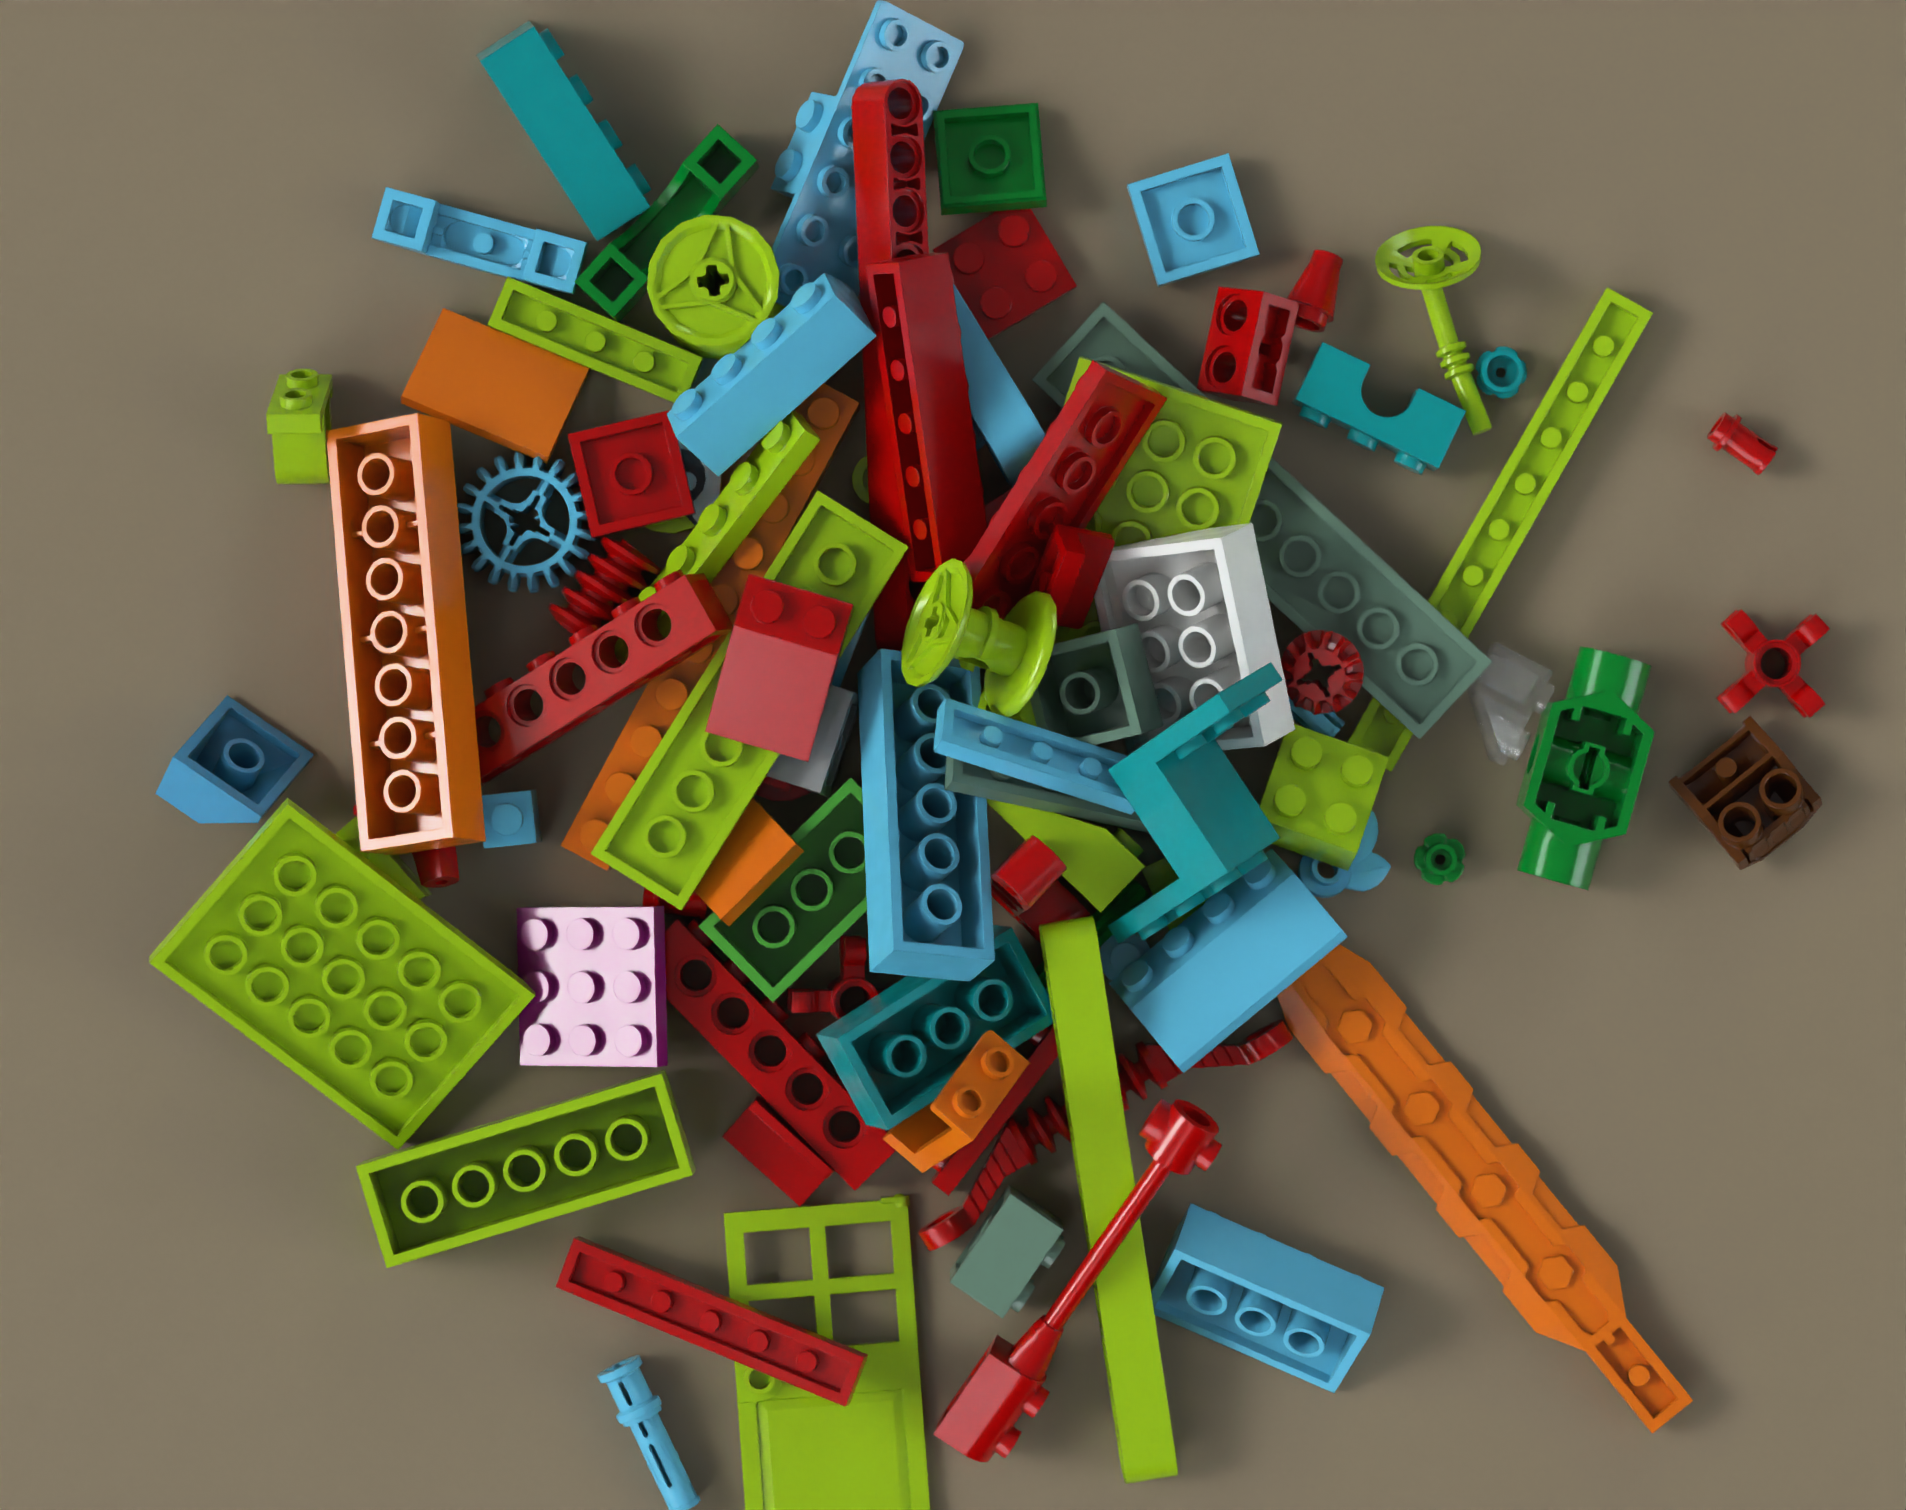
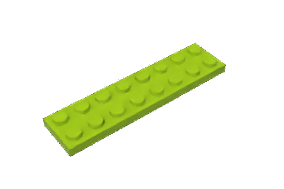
(704, 782)

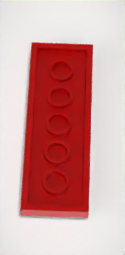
(1061, 481)

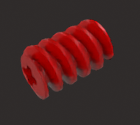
(605, 587)

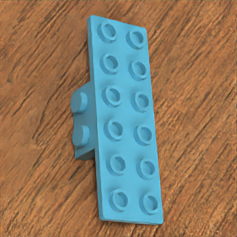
(819, 161)

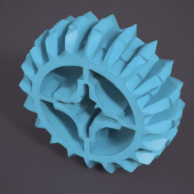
(513, 542)

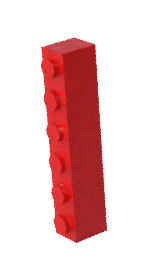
(927, 409)

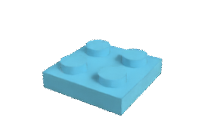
(1193, 220)

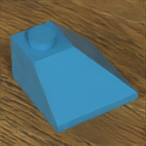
(232, 767)

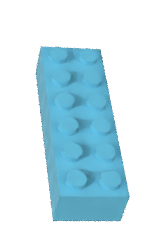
(920, 841)

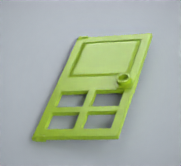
(808, 1448)

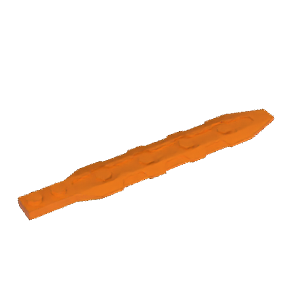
(1474, 1174)

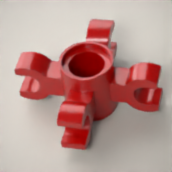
(1795, 689)
(852, 973)

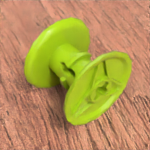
(687, 271)
(1008, 649)

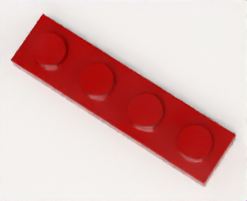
(954, 1167)

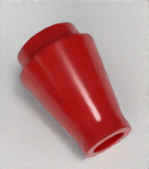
(1317, 291)

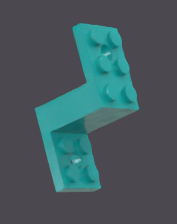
(1196, 805)

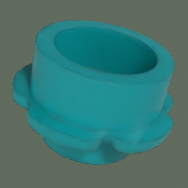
(1503, 358)

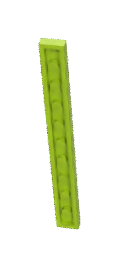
(1522, 488)

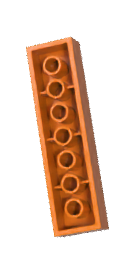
(405, 635)

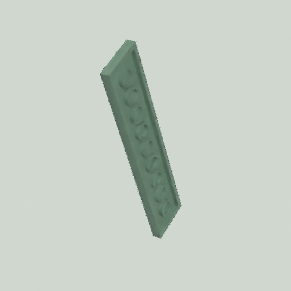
(1312, 560)

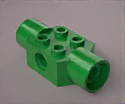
(1585, 768)

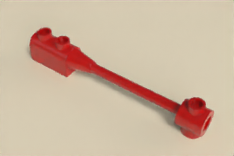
(1012, 1376)

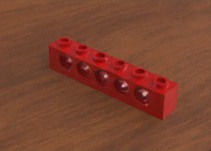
(696, 623)
(851, 1158)

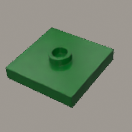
(989, 159)

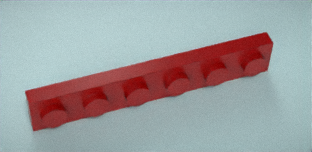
(712, 1321)

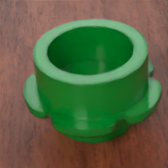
(1438, 873)

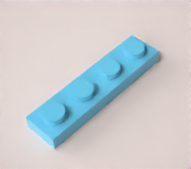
(1028, 753)

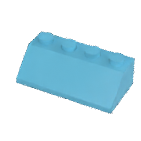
(771, 372)
(1227, 960)
(1264, 1298)

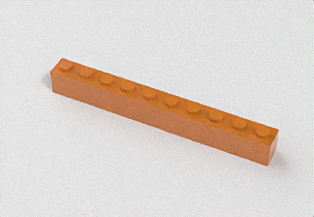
(830, 417)

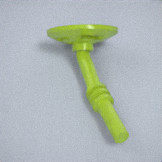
(1430, 277)

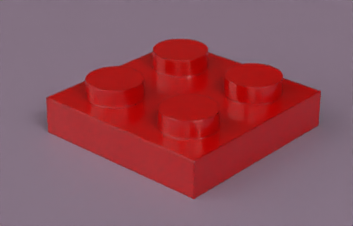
(1006, 269)
(631, 474)

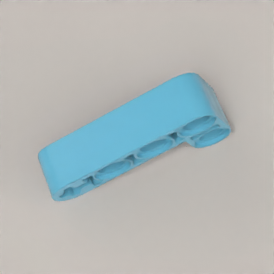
(995, 400)

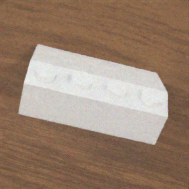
(1200, 625)

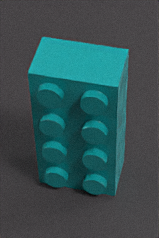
(917, 1032)

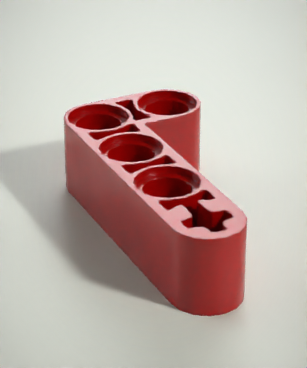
(1030, 889)

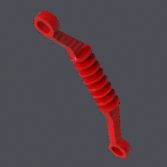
(1017, 1144)

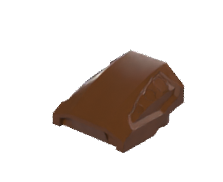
(1748, 795)

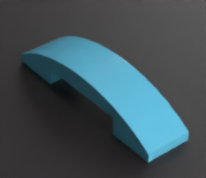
(479, 241)

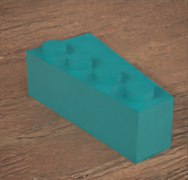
(563, 129)

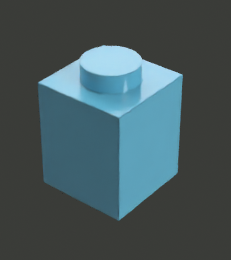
(511, 819)

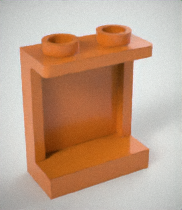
(961, 1105)

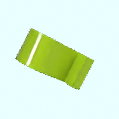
(298, 425)

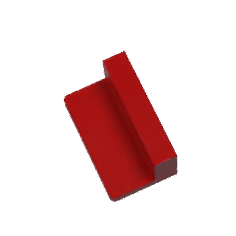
(1072, 571)
(778, 1151)

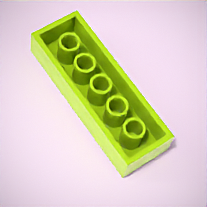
(526, 1168)

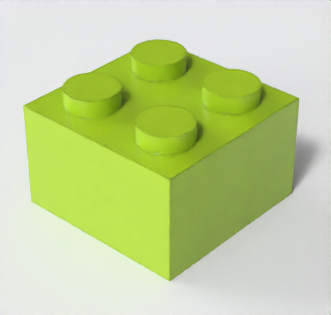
(1321, 795)

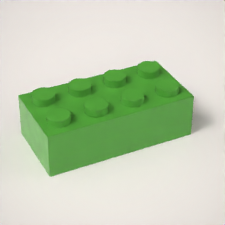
(806, 903)

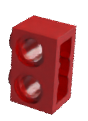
(1248, 346)

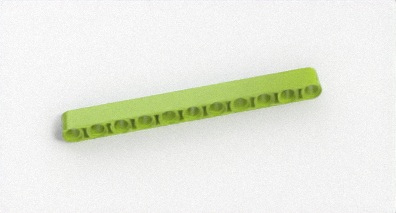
(1104, 1183)

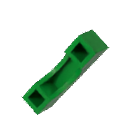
(699, 188)

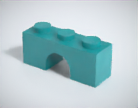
(1334, 395)

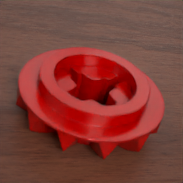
(1331, 650)

